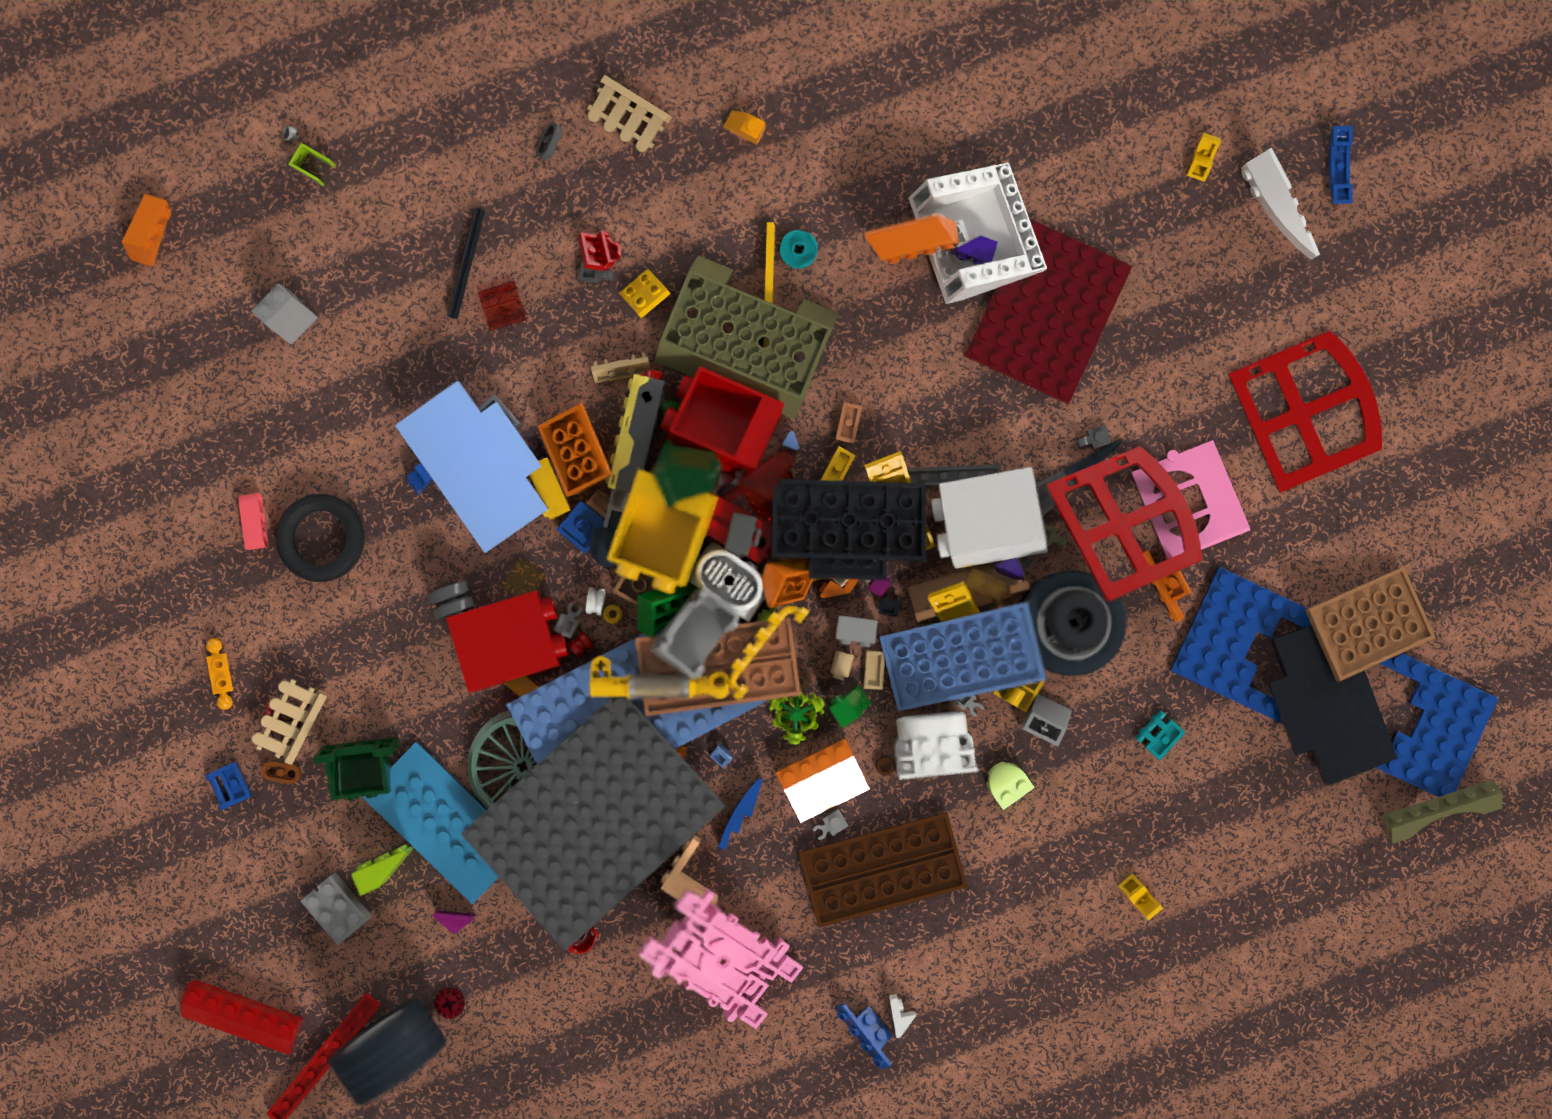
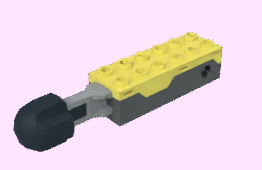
(632, 454)

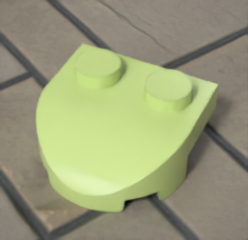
(1007, 783)

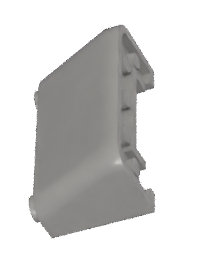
(694, 632)

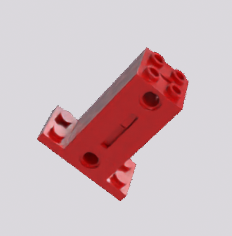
(720, 526)

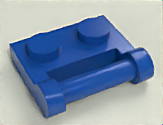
(234, 783)

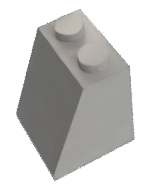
(284, 313)

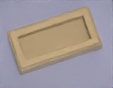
(874, 670)

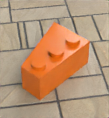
(147, 230)

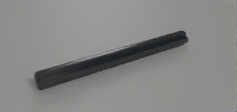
(466, 263)

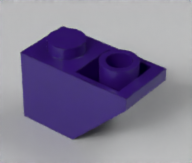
(977, 250)

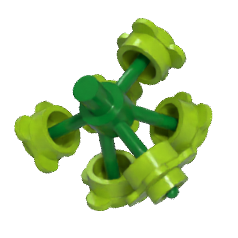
(806, 720)

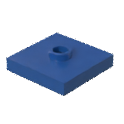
(579, 526)

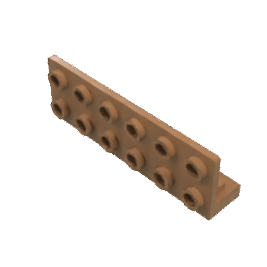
(919, 593)

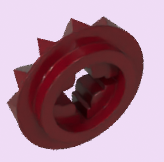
(453, 995)

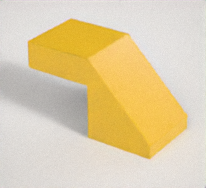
(1203, 157)
(1140, 897)

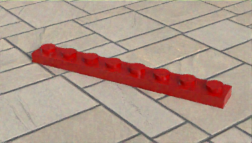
(319, 1063)

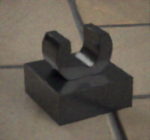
(889, 606)

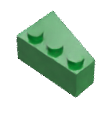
(659, 607)
(849, 706)

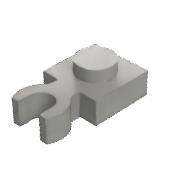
(567, 623)
(969, 702)
(833, 822)

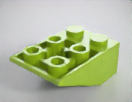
(373, 875)

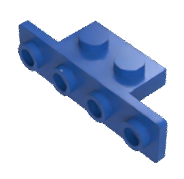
(869, 1032)

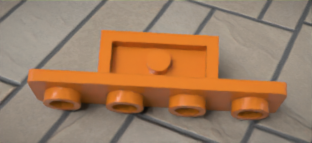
(1170, 589)

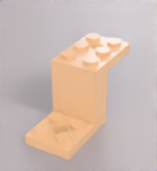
(677, 882)

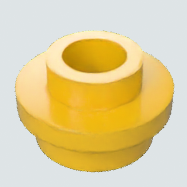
(617, 609)

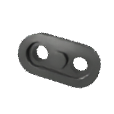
(548, 141)

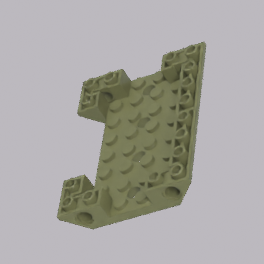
(737, 354)

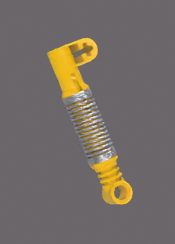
(635, 686)

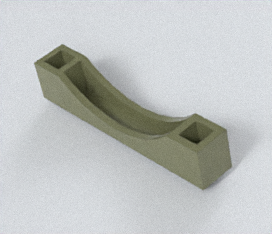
(1408, 821)

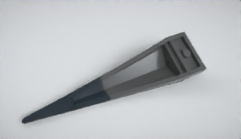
(1044, 498)

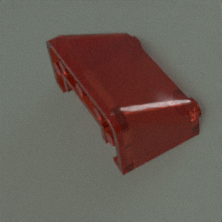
(760, 483)

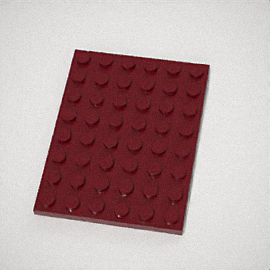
(1050, 321)

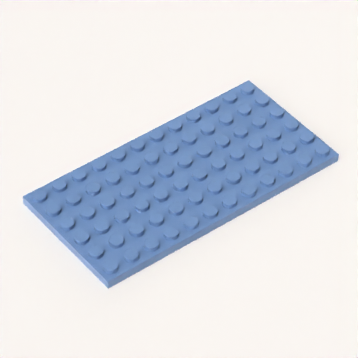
(564, 704)

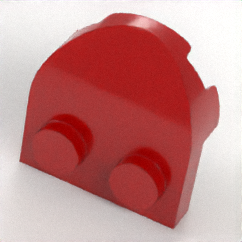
(598, 250)

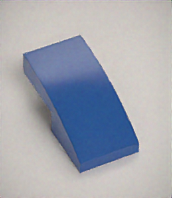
(419, 479)

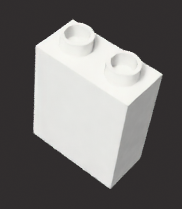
(990, 518)

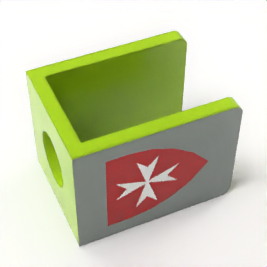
(303, 150)

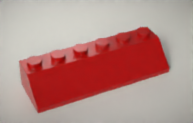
(240, 1016)

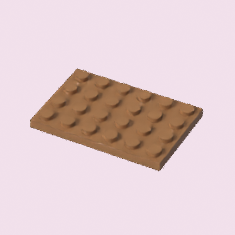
(1370, 624)

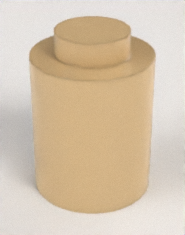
(841, 665)

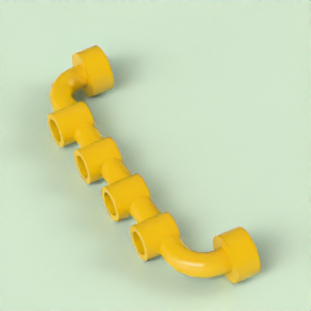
(751, 650)

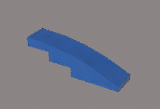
(744, 807)

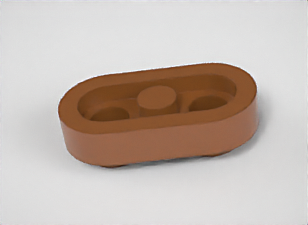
(282, 772)

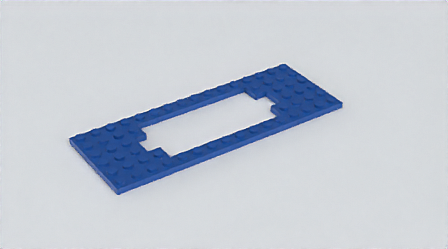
(1238, 609)

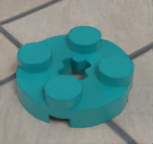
(799, 238)

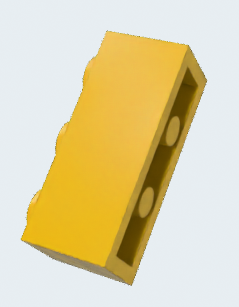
(550, 490)

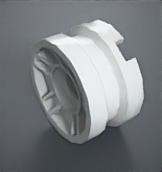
(595, 601)

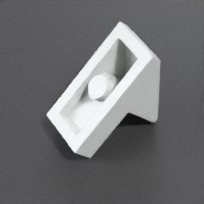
(900, 1020)

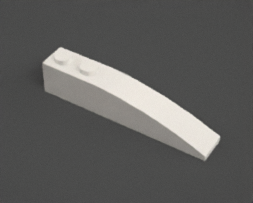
(1272, 190)

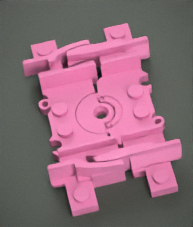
(735, 982)

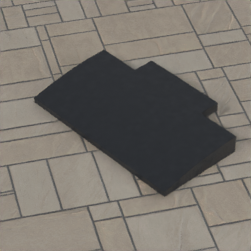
(848, 526)
(1324, 715)

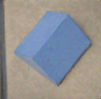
(791, 442)
(721, 755)

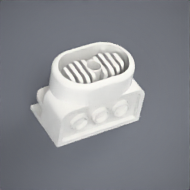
(712, 568)
(933, 745)

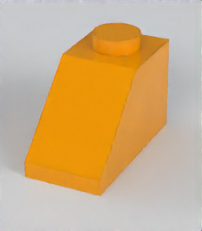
(745, 126)

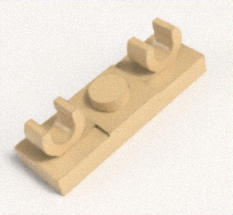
(620, 369)

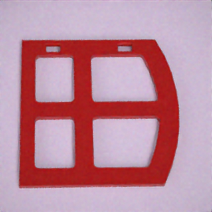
(1301, 413)
(1121, 524)

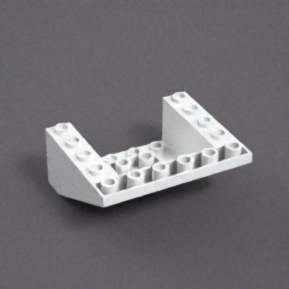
(981, 205)

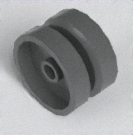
(450, 600)

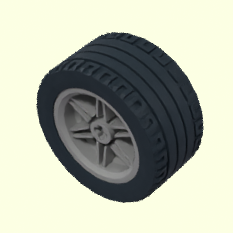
(1068, 660)
(387, 1052)

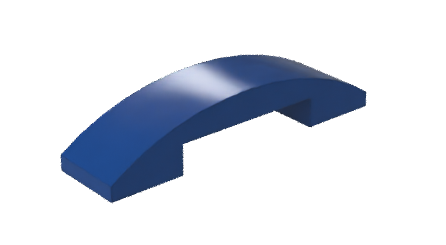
(1339, 165)

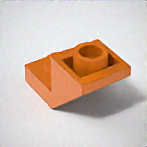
(832, 589)

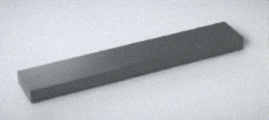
(936, 475)

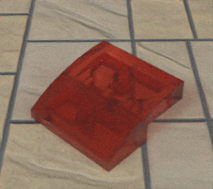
(502, 305)

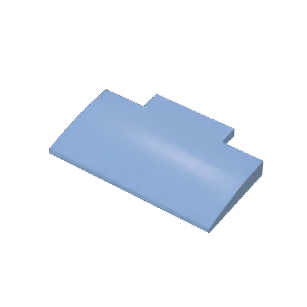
(476, 463)

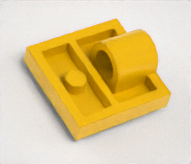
(644, 293)
(1021, 695)

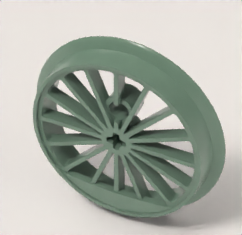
(476, 750)

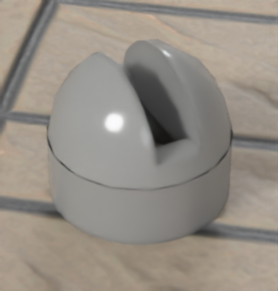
(289, 133)

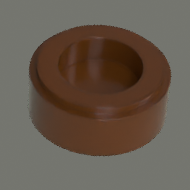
(885, 765)

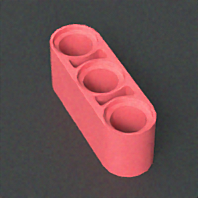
(253, 521)

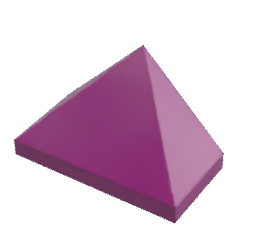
(453, 920)

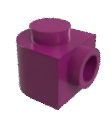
(879, 587)

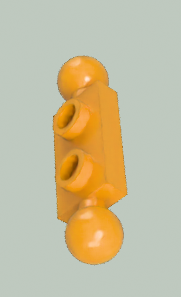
(219, 673)

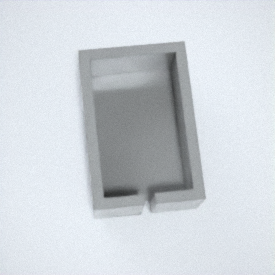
(336, 908)

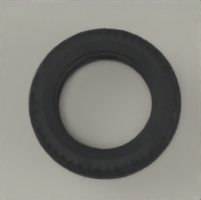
(286, 537)

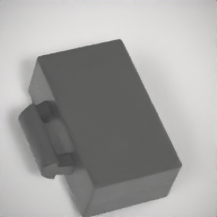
(741, 533)

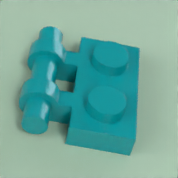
(1165, 737)

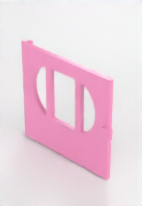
(1222, 504)

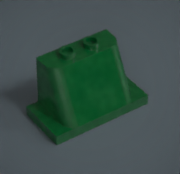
(685, 472)
(358, 767)

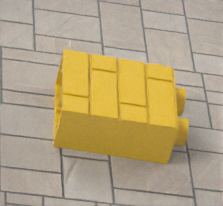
(660, 538)

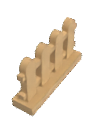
(637, 116)
(289, 730)

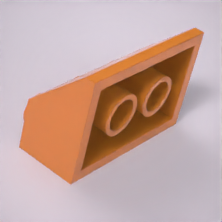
(785, 581)

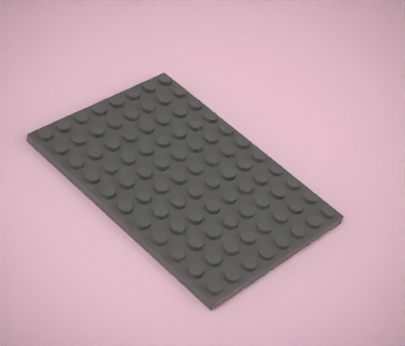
(593, 820)

